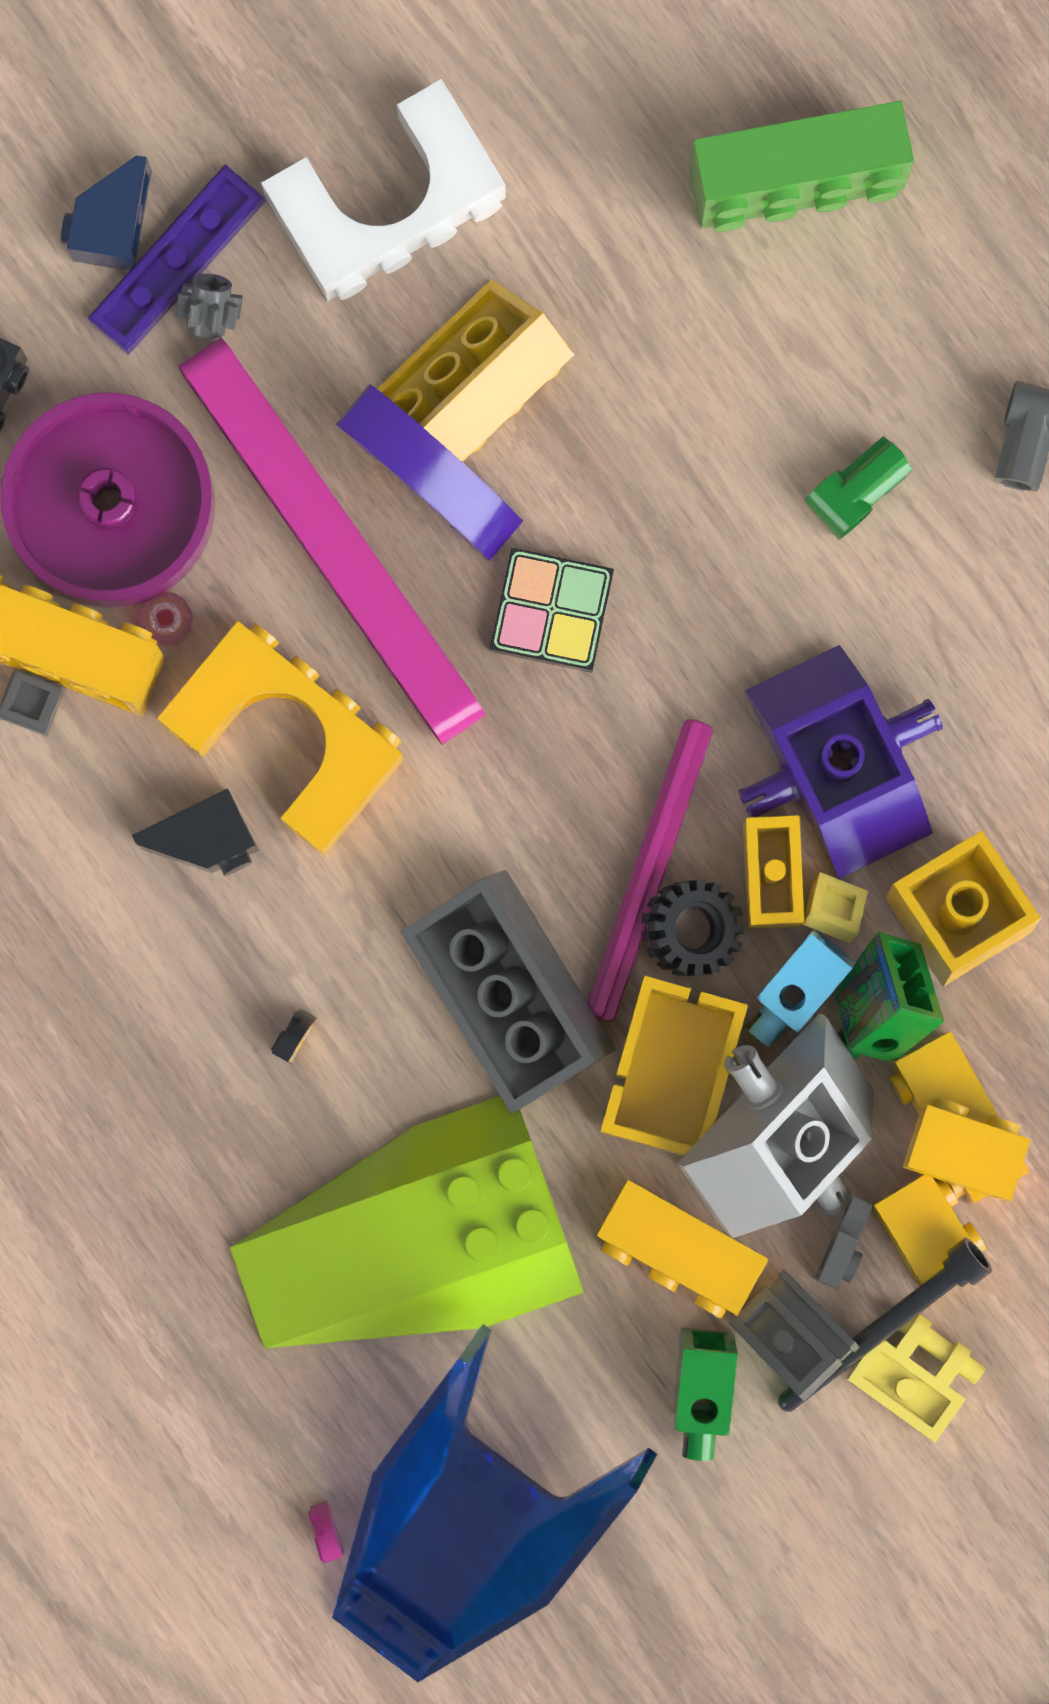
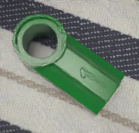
(848, 495)

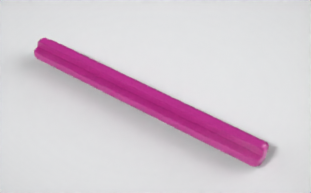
(650, 868)

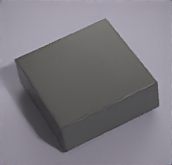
(31, 702)

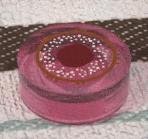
(167, 619)

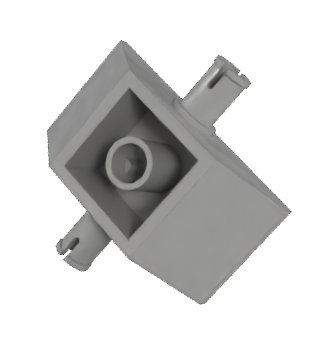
(784, 1134)

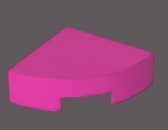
(327, 1536)

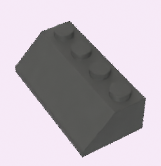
(508, 990)

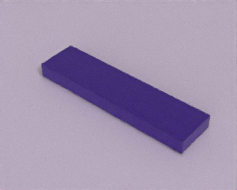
(176, 259)

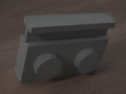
(793, 1335)

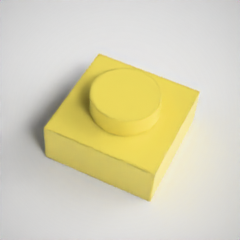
(835, 907)

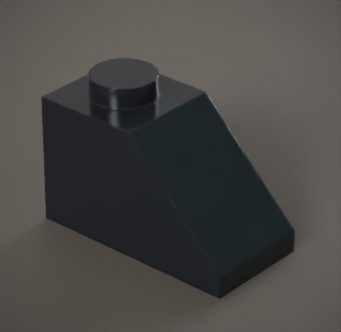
(203, 836)

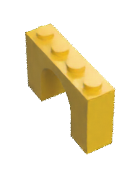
(249, 670)

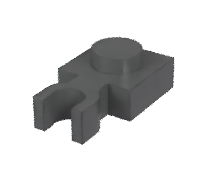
(841, 1257)

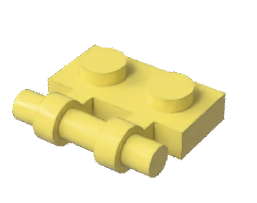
(908, 1388)

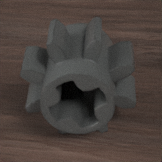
(209, 306)

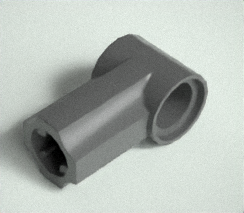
(1026, 438)

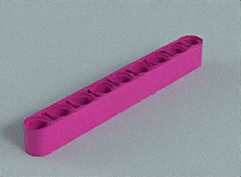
(331, 541)

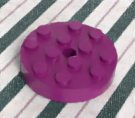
(95, 447)

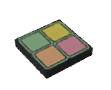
(551, 610)

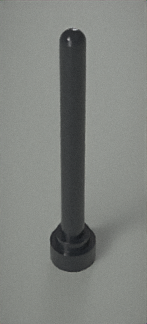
(963, 1266)

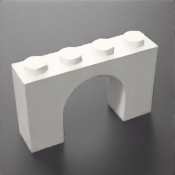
(348, 252)

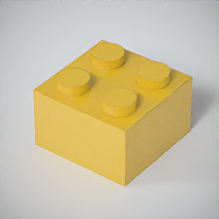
(962, 908)

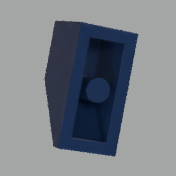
(109, 218)

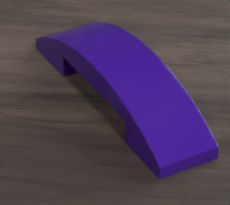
(430, 471)

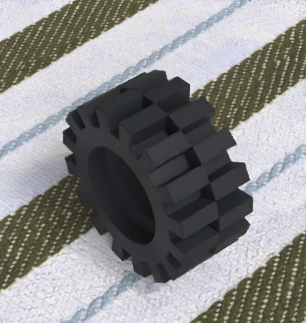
(722, 922)

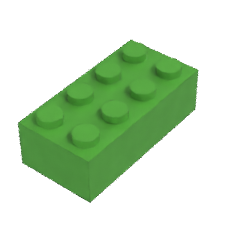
(801, 166)

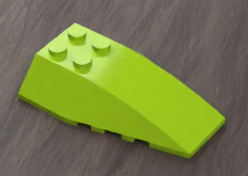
(414, 1239)

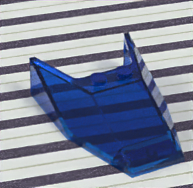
(463, 1538)

